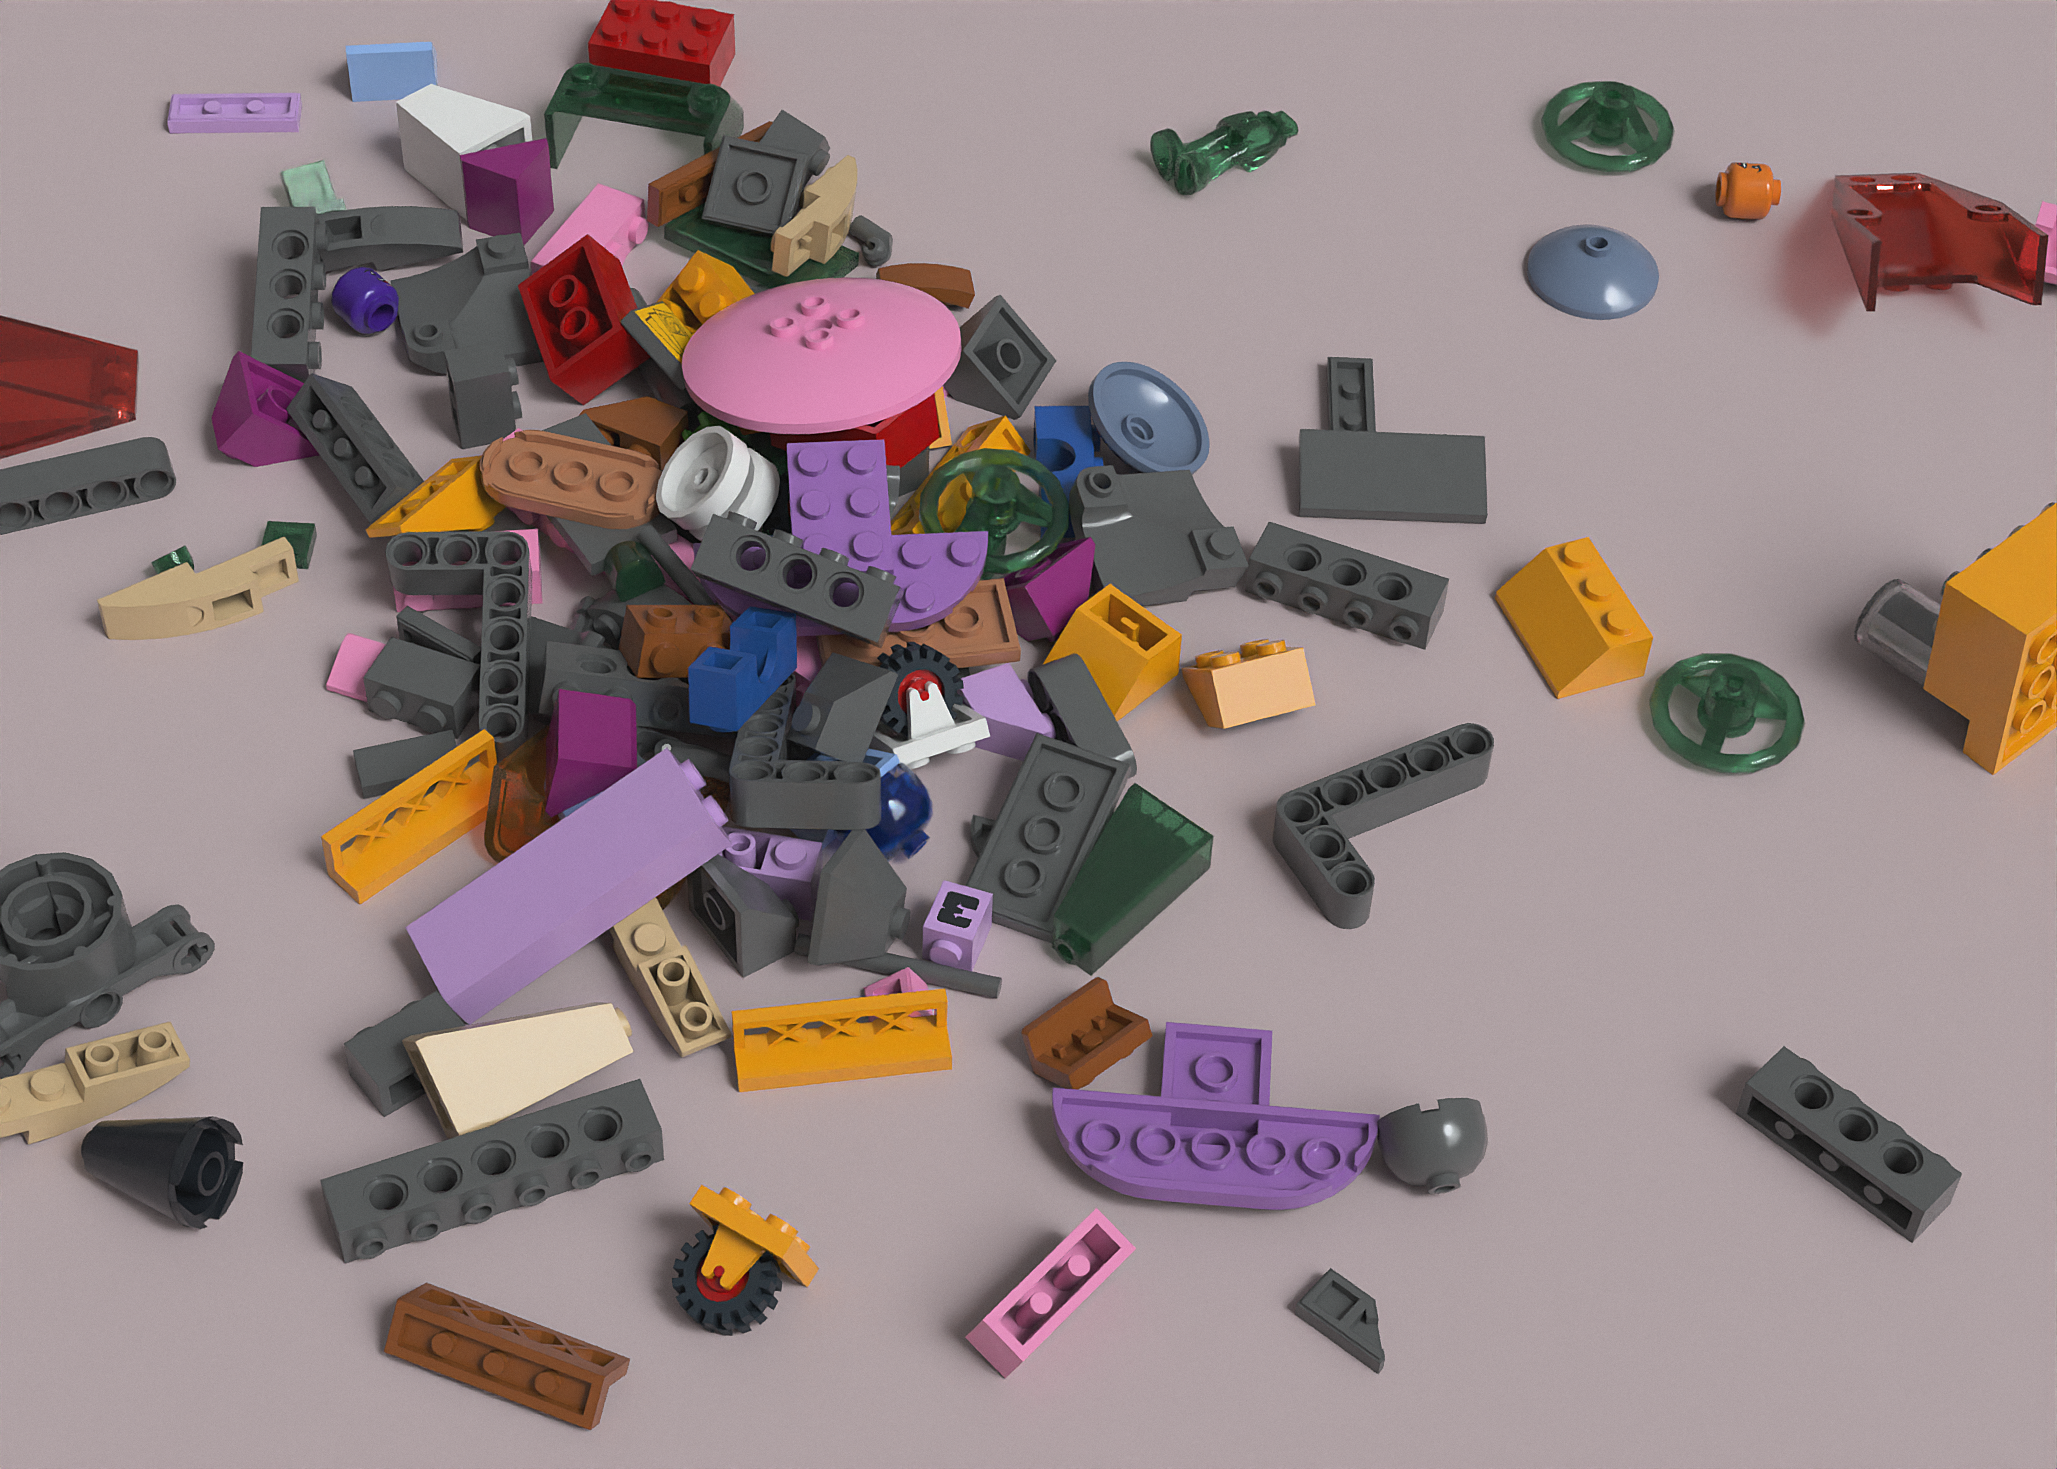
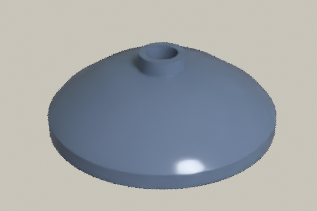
(1593, 272)
(1147, 419)

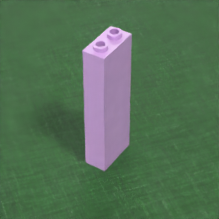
(569, 885)

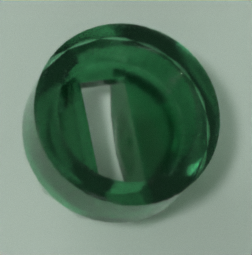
(173, 559)

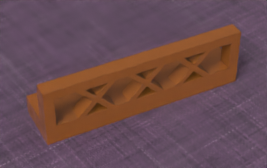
(504, 1354)

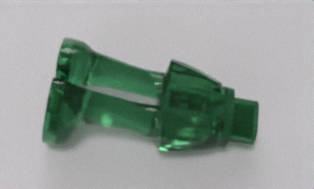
(1242, 138)

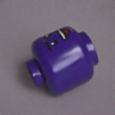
(365, 300)

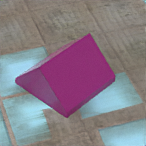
(508, 189)
(588, 747)

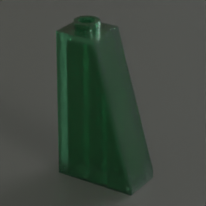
(1129, 879)

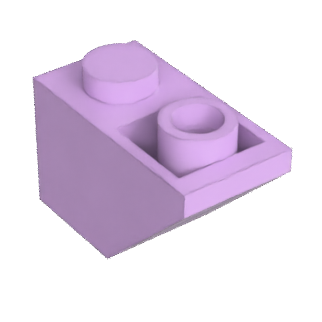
(1008, 711)
(783, 862)

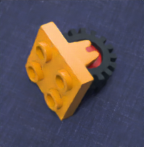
(734, 1271)

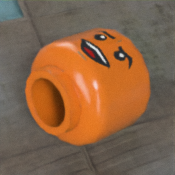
(1747, 190)

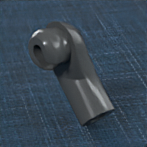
(876, 239)

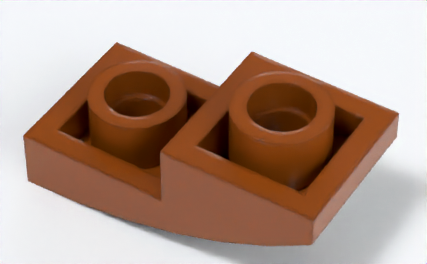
(944, 282)

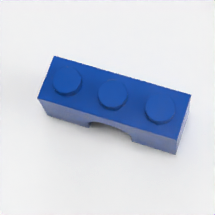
(1065, 446)
(735, 682)

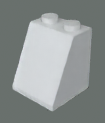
(444, 124)

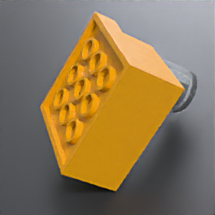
(1986, 644)

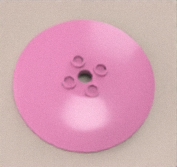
(821, 355)

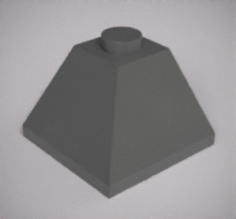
(999, 362)
(842, 709)
(857, 904)
(742, 915)

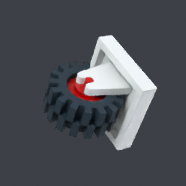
(924, 708)

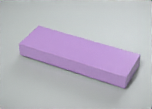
(235, 113)

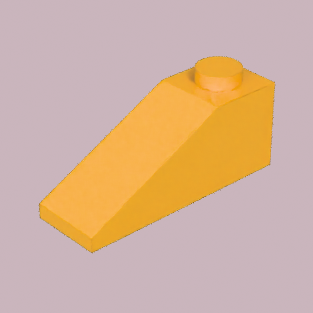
(443, 503)

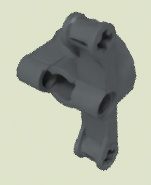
(74, 950)

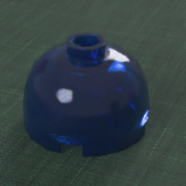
(904, 815)

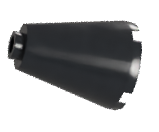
(169, 1164)

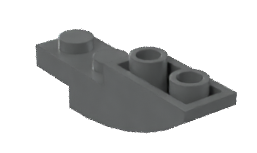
(389, 236)

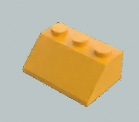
(1575, 619)

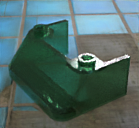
(639, 101)

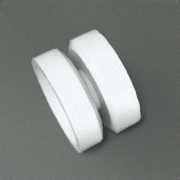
(714, 476)

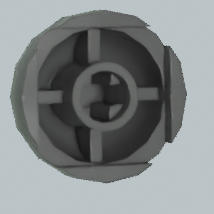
(1434, 1144)

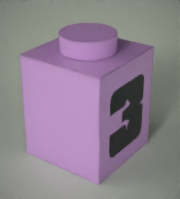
(957, 926)

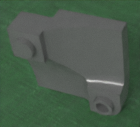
(469, 305)
(1153, 535)

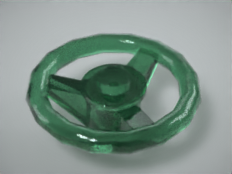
(1608, 120)
(1001, 503)
(1732, 697)

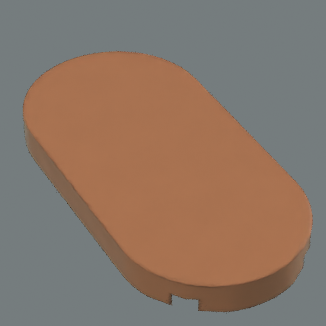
(572, 479)

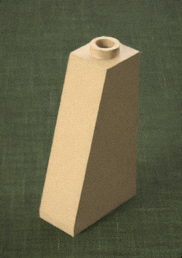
(507, 1064)

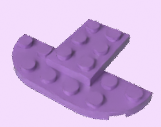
(844, 506)
(1213, 1130)

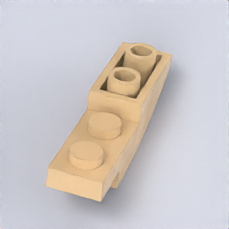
(821, 222)
(191, 603)
(668, 980)
(90, 1083)

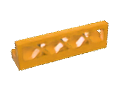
(991, 434)
(419, 825)
(841, 1046)

